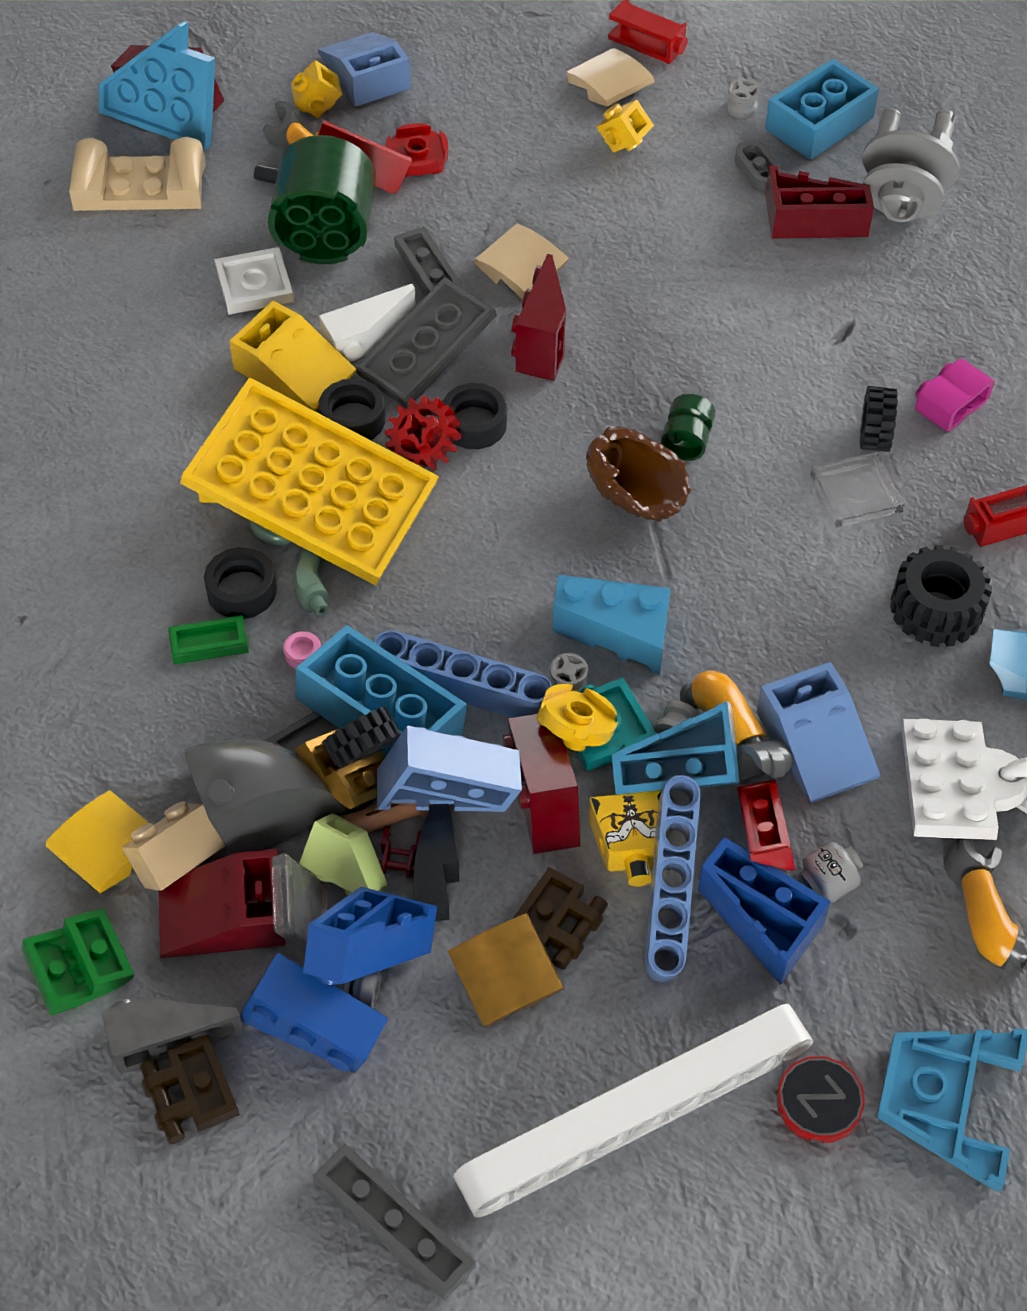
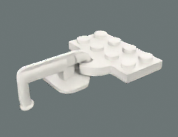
(958, 780)

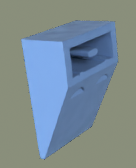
(368, 67)
(821, 729)

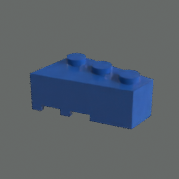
(762, 906)
(367, 935)
(313, 1015)

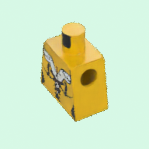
(626, 832)

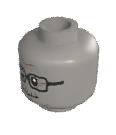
(832, 871)

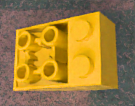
(288, 355)

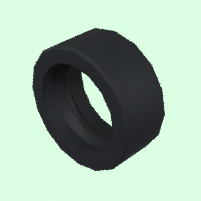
(359, 392)
(480, 396)
(235, 561)

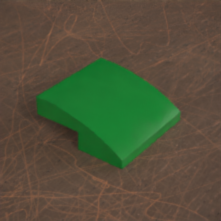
(77, 961)

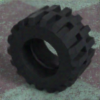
(944, 573)

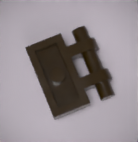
(550, 905)
(202, 1084)

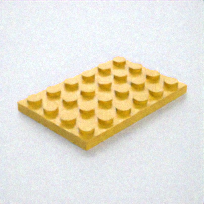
(310, 480)

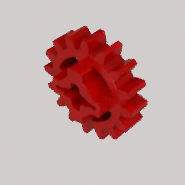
(414, 426)

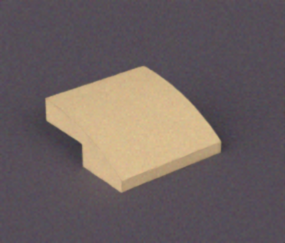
(610, 77)
(516, 258)

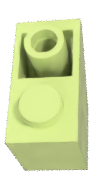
(342, 855)

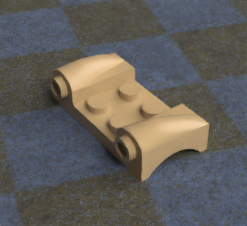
(137, 181)

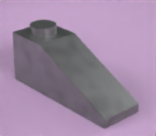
(150, 1027)

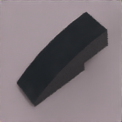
(436, 860)

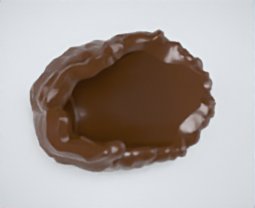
(638, 473)

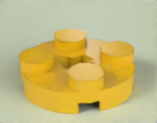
(577, 716)

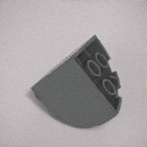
(257, 791)

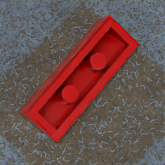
(388, 164)
(765, 825)

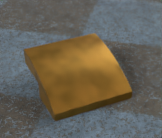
(349, 784)
(505, 969)

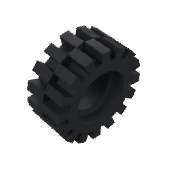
(878, 418)
(361, 737)

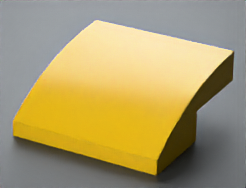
(93, 840)

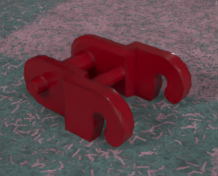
(387, 850)

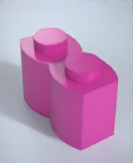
(953, 394)

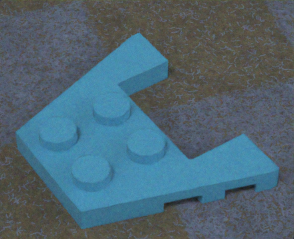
(931, 1089)

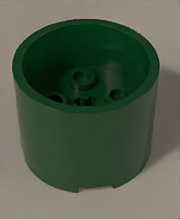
(322, 199)

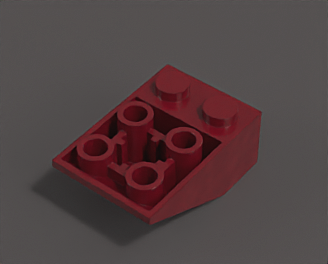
(541, 325)
(220, 907)

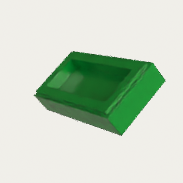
(208, 639)

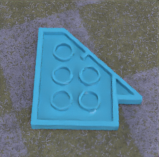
(164, 89)

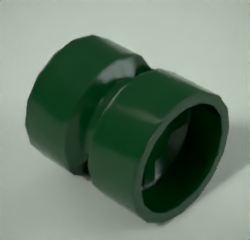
(688, 426)

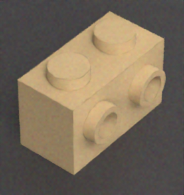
(172, 845)

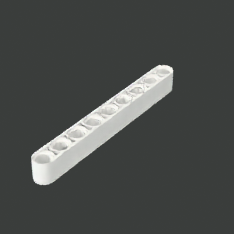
(631, 1110)

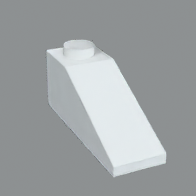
(363, 325)

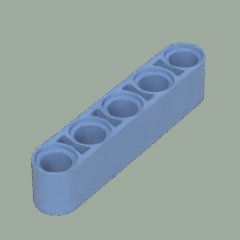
(481, 675)
(681, 860)

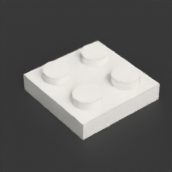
(253, 280)

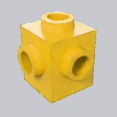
(316, 89)
(624, 126)

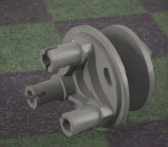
(910, 167)

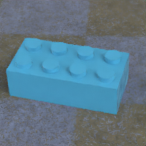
(358, 676)

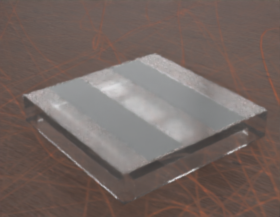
(296, 899)

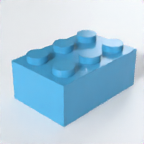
(821, 108)

